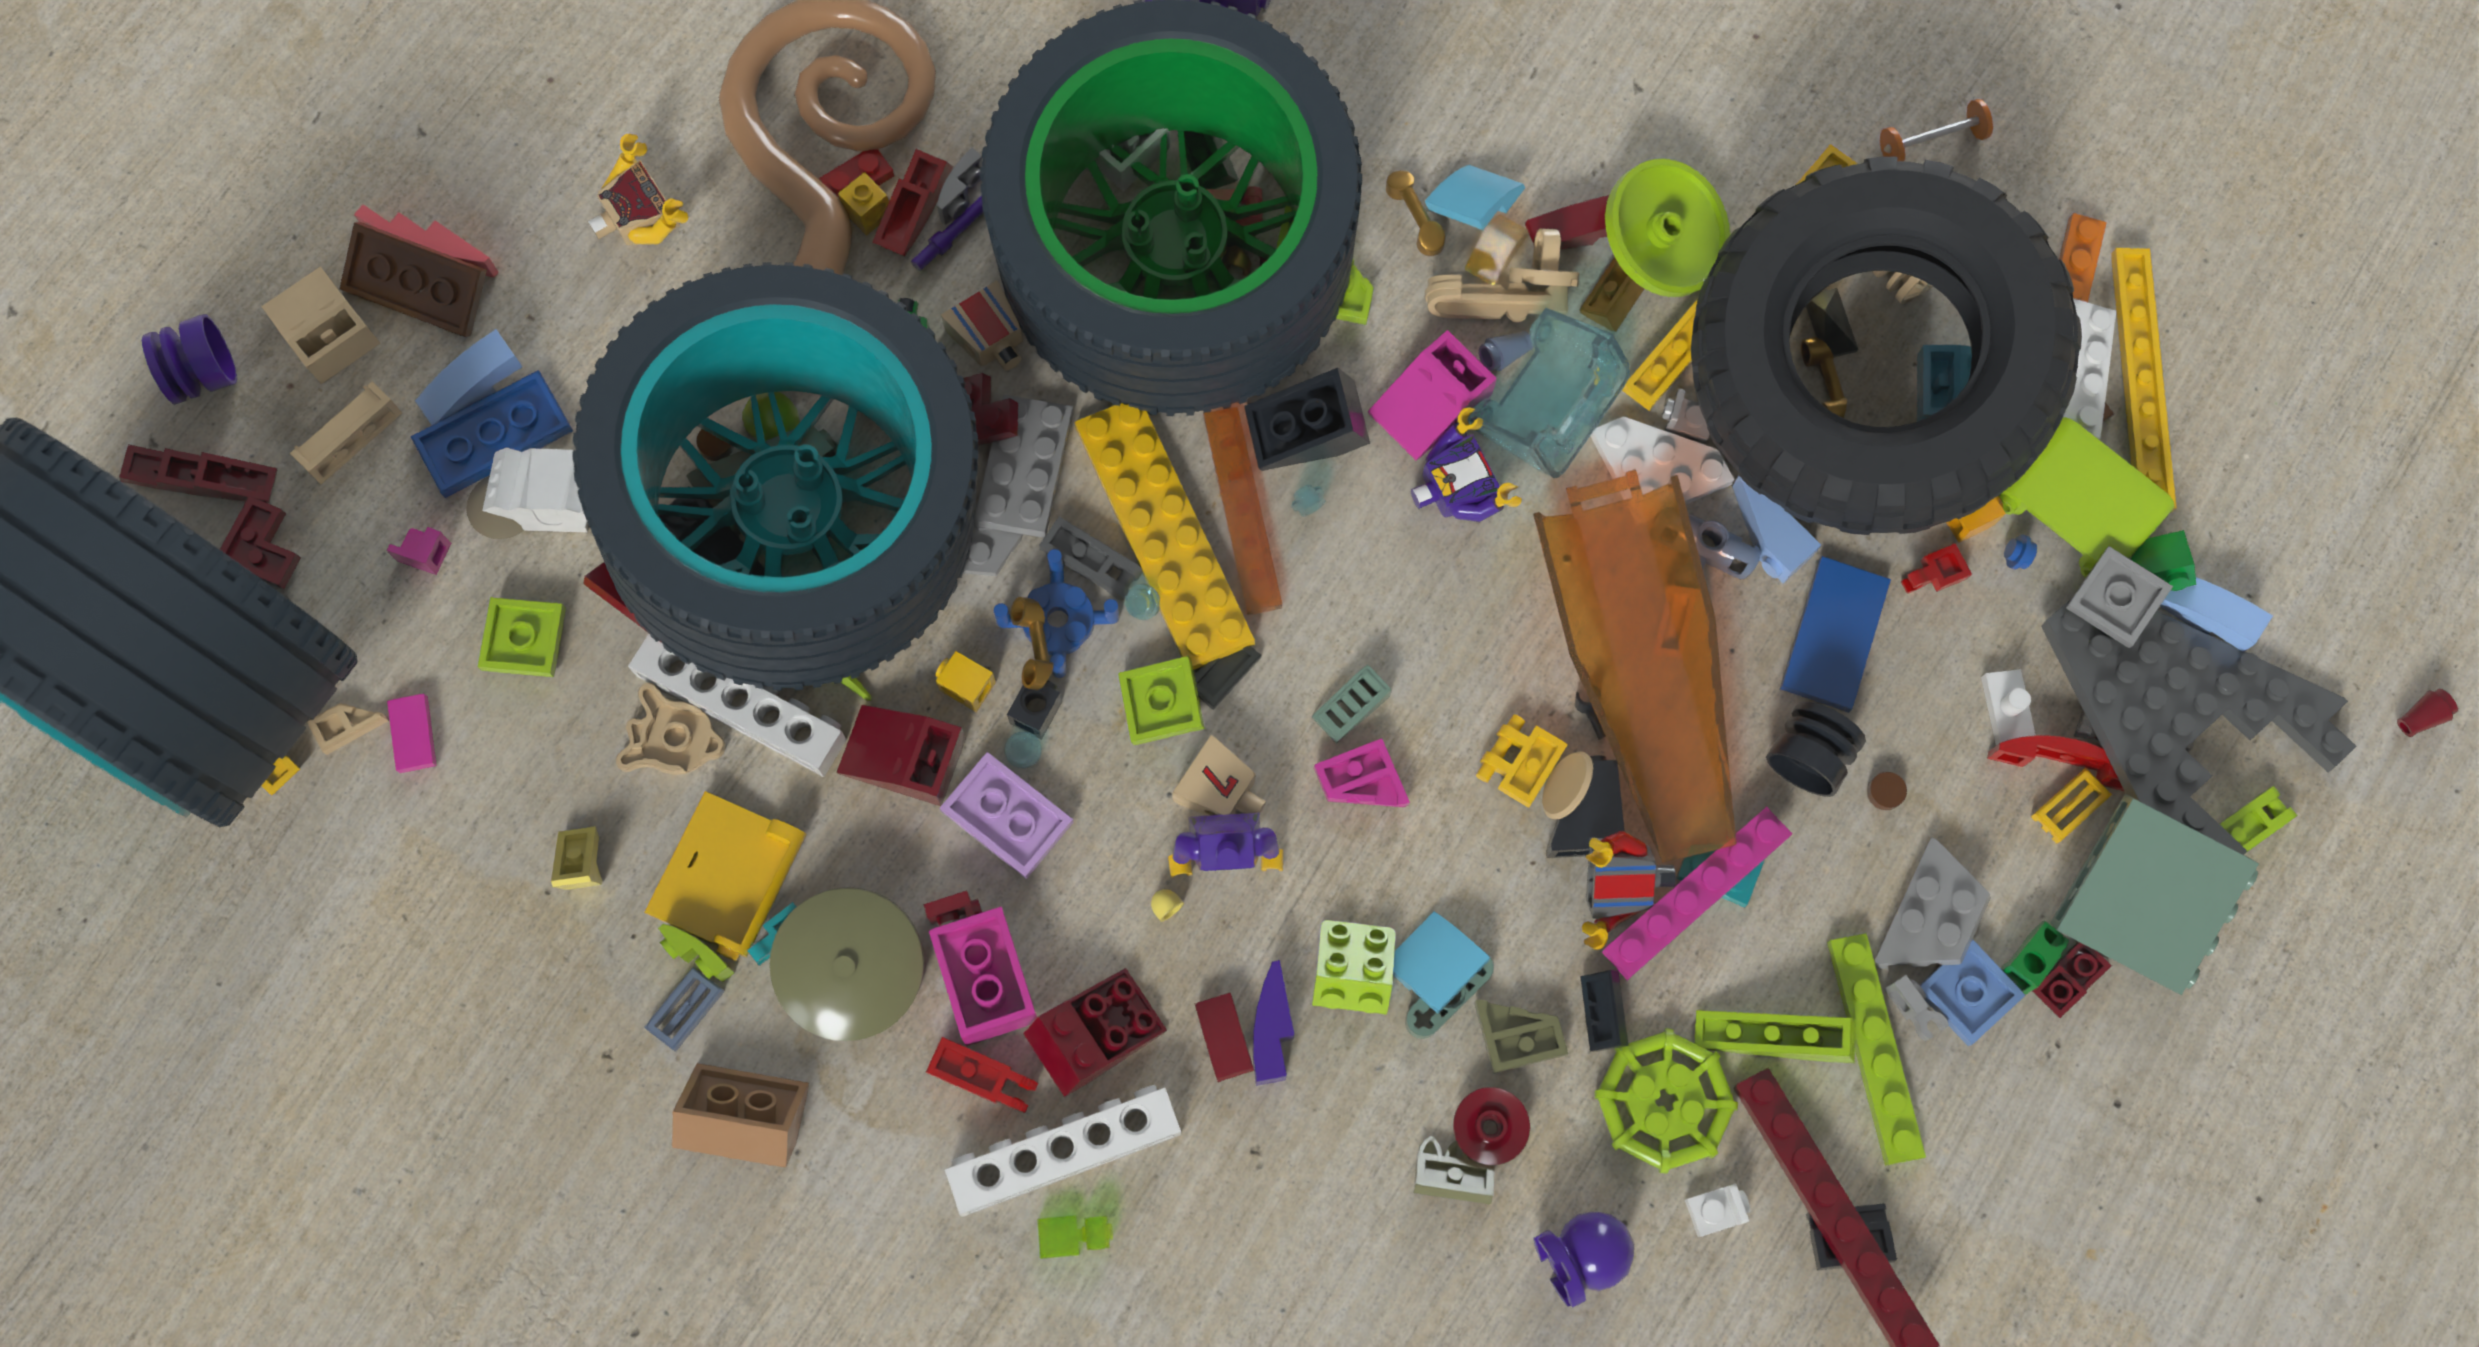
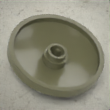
(847, 964)

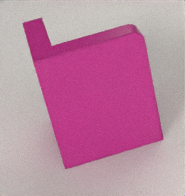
(422, 550)

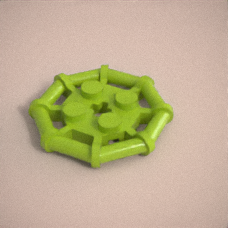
(1655, 1120)

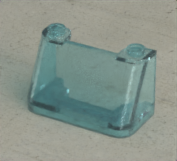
(1556, 394)

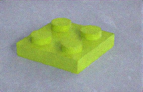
(522, 637)
(1161, 700)

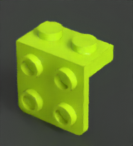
(1354, 967)

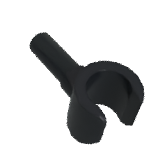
(1587, 708)

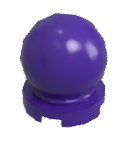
(1589, 1254)

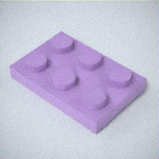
(1006, 815)

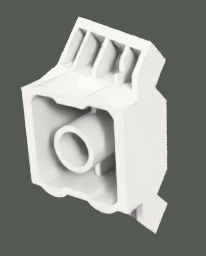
(535, 490)

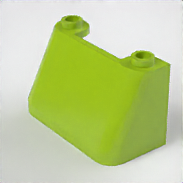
(2089, 496)

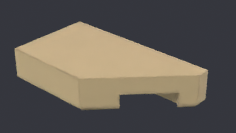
(343, 725)

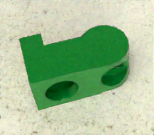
(2035, 957)

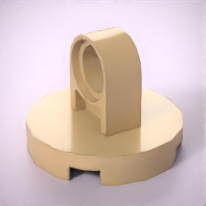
(1545, 263)

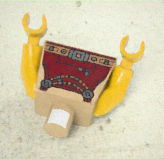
(634, 201)

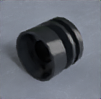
(1816, 748)

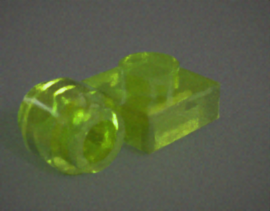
(1061, 1235)

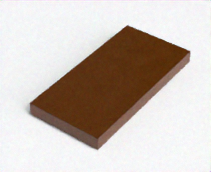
(412, 279)

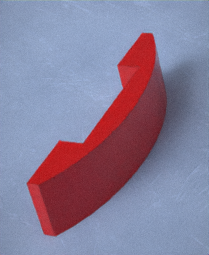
(2071, 751)

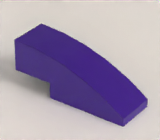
(1271, 1028)

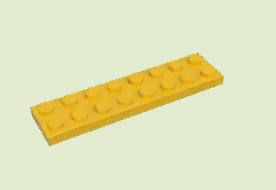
(1164, 534)

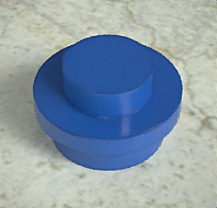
(2020, 552)

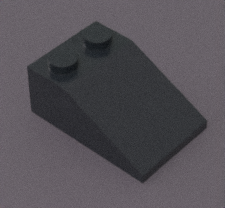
(1307, 421)

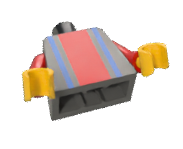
(1620, 883)

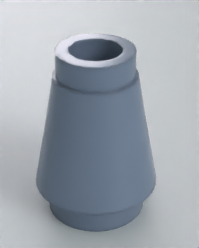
(1503, 350)

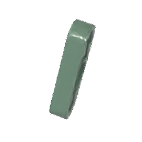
(1436, 1020)

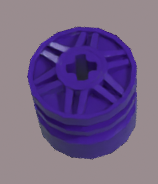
(186, 360)

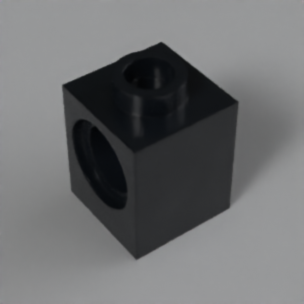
(1035, 722)

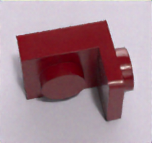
(951, 908)

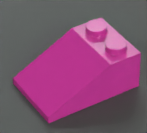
(983, 976)

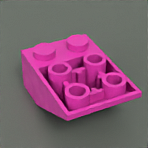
(1432, 394)

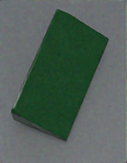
(1199, 149)

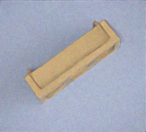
(347, 433)

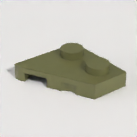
(1519, 1036)

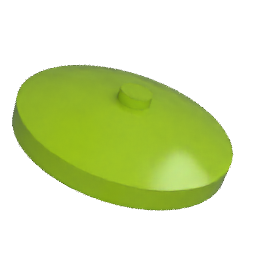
(1666, 226)

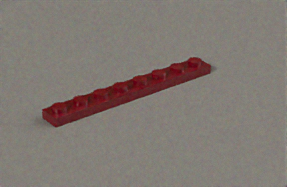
(1834, 1212)

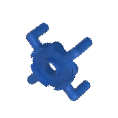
(1070, 600)

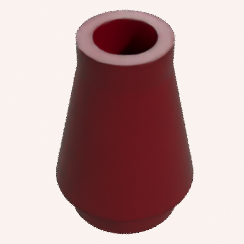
(2428, 712)

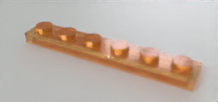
(1242, 511)

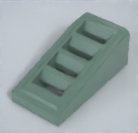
(1366, 675)

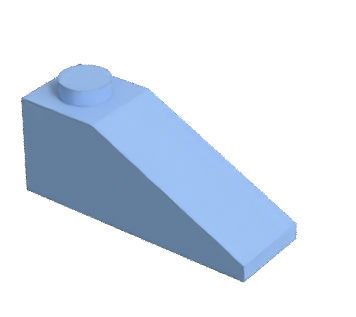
(1781, 538)

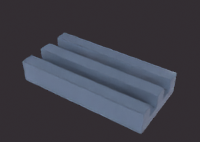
(694, 1019)

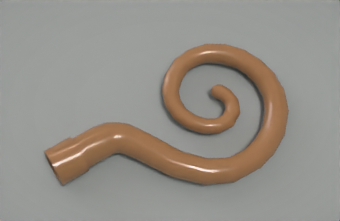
(826, 221)

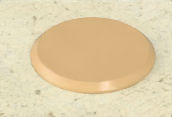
(1567, 785)

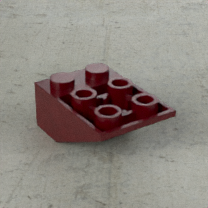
(903, 753)
(1094, 1031)

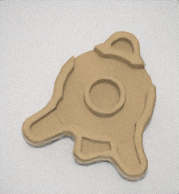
(670, 737)

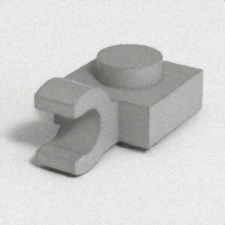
(1910, 1001)

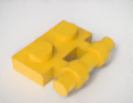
(1532, 765)

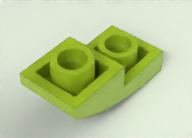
(688, 947)

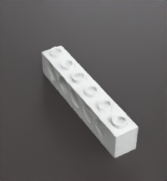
(815, 753)
(966, 1169)

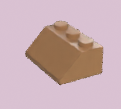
(739, 1115)

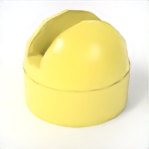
(1166, 904)

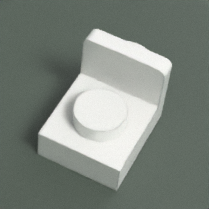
(1718, 1210)

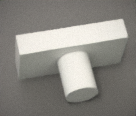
(2008, 705)

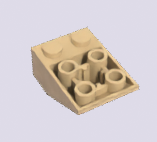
(320, 325)

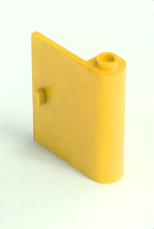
(732, 878)

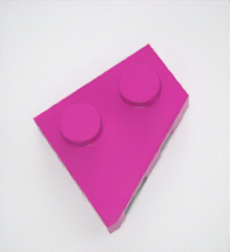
(1362, 777)

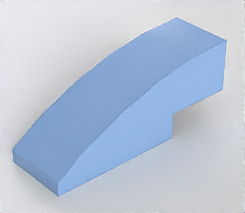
(468, 378)
(2219, 612)

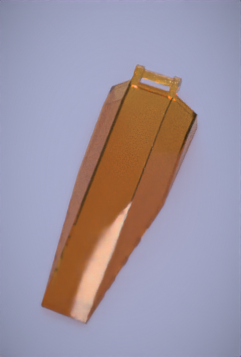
(1647, 654)

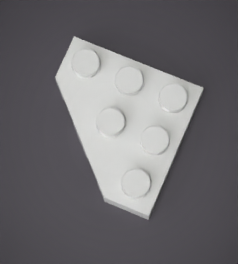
(1658, 456)

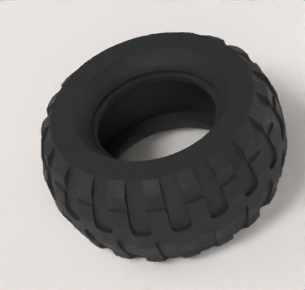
(1908, 222)

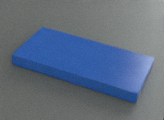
(464, 444)
(1835, 634)

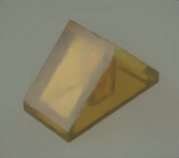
(1496, 249)

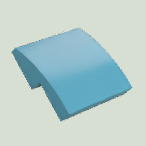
(1474, 196)
(1437, 961)

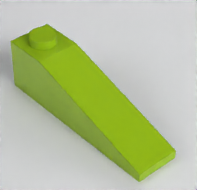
(1777, 1035)

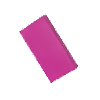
(411, 733)

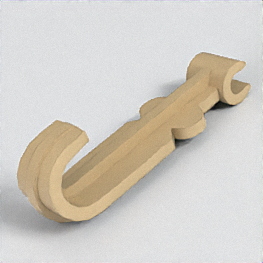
(1452, 299)

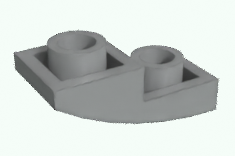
(954, 194)

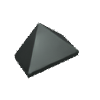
(1831, 322)

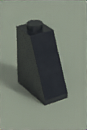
(1596, 815)

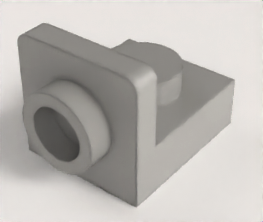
(1685, 418)

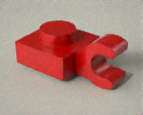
(1940, 568)

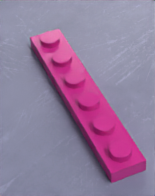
(1696, 894)

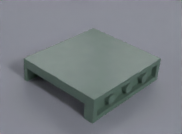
(2155, 895)

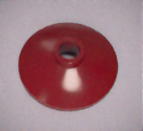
(1507, 1114)

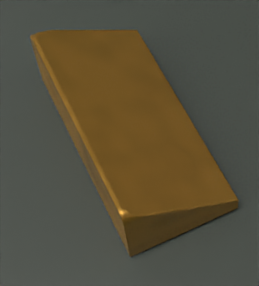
(1611, 298)

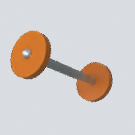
(1978, 119)

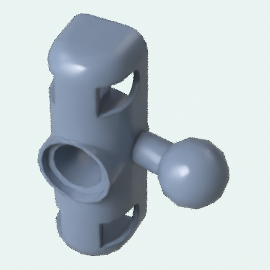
(1726, 548)

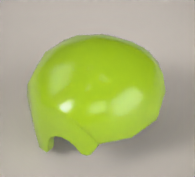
(787, 411)

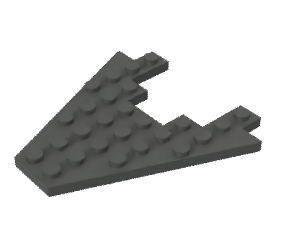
(2168, 691)

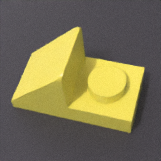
(576, 859)

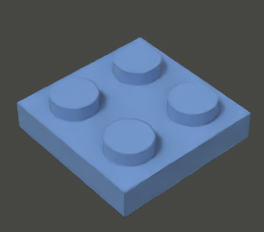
(1971, 994)

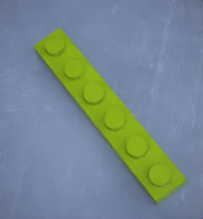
(1876, 1050)

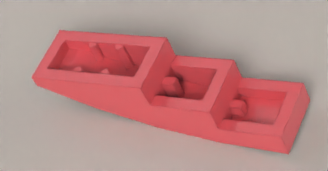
(435, 237)

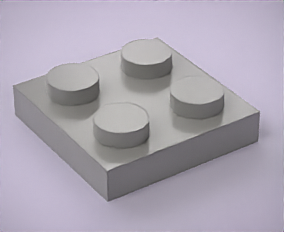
(2119, 597)

